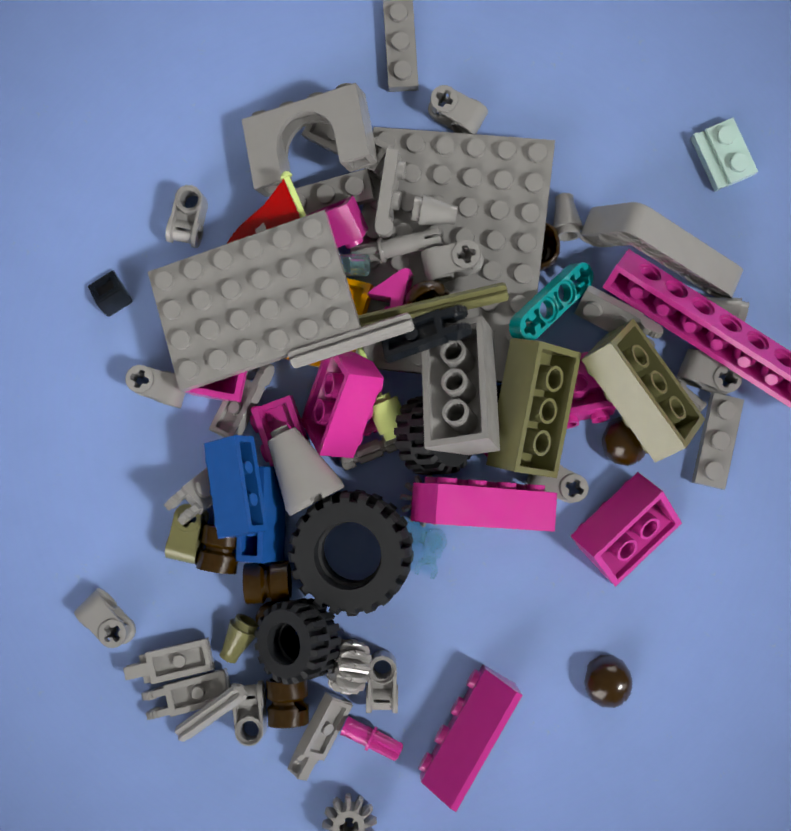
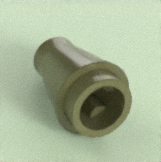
(238, 637)

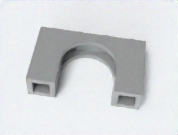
(271, 132)

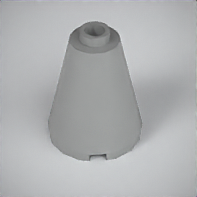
(300, 470)

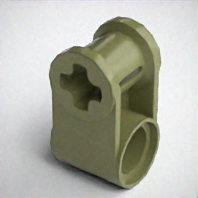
(185, 539)

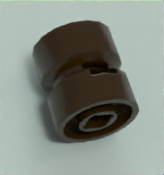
(218, 554)
(267, 582)
(287, 705)

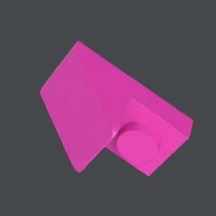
(393, 288)

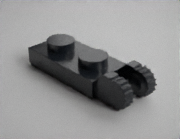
(428, 333)

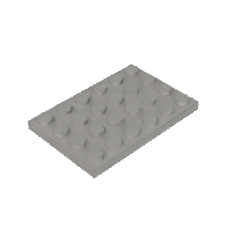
(253, 301)

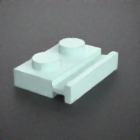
(724, 154)

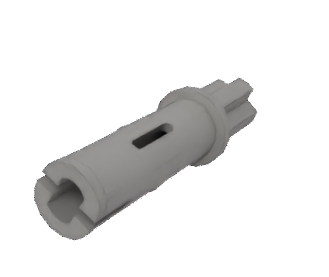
(400, 245)

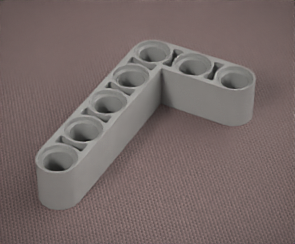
(664, 242)

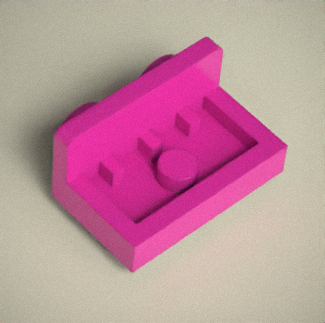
(273, 416)

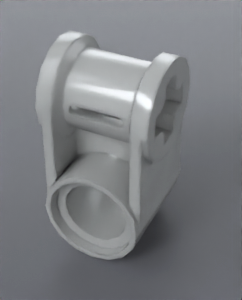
(460, 112)
(187, 223)
(448, 262)
(704, 373)
(161, 385)
(558, 484)
(102, 616)
(382, 688)
(251, 709)

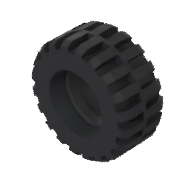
(322, 580)

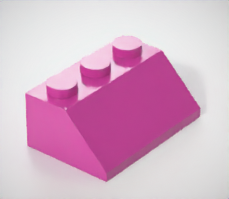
(341, 403)
(627, 528)

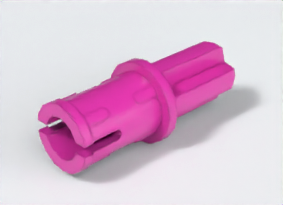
(371, 739)

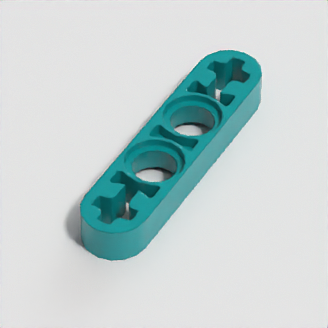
(554, 306)

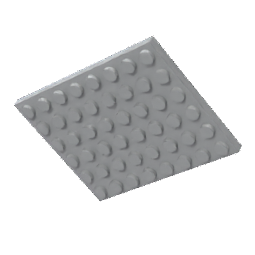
(501, 207)

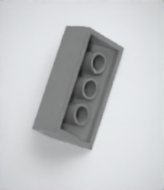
(461, 393)

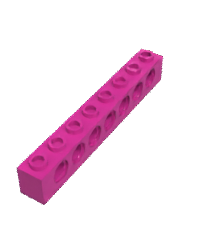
(703, 324)

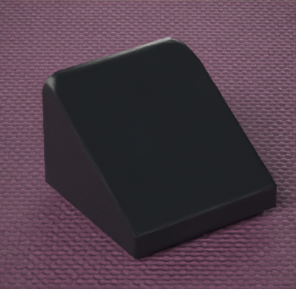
(110, 294)

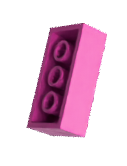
(483, 504)

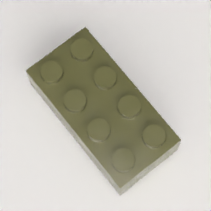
(644, 391)
(534, 407)

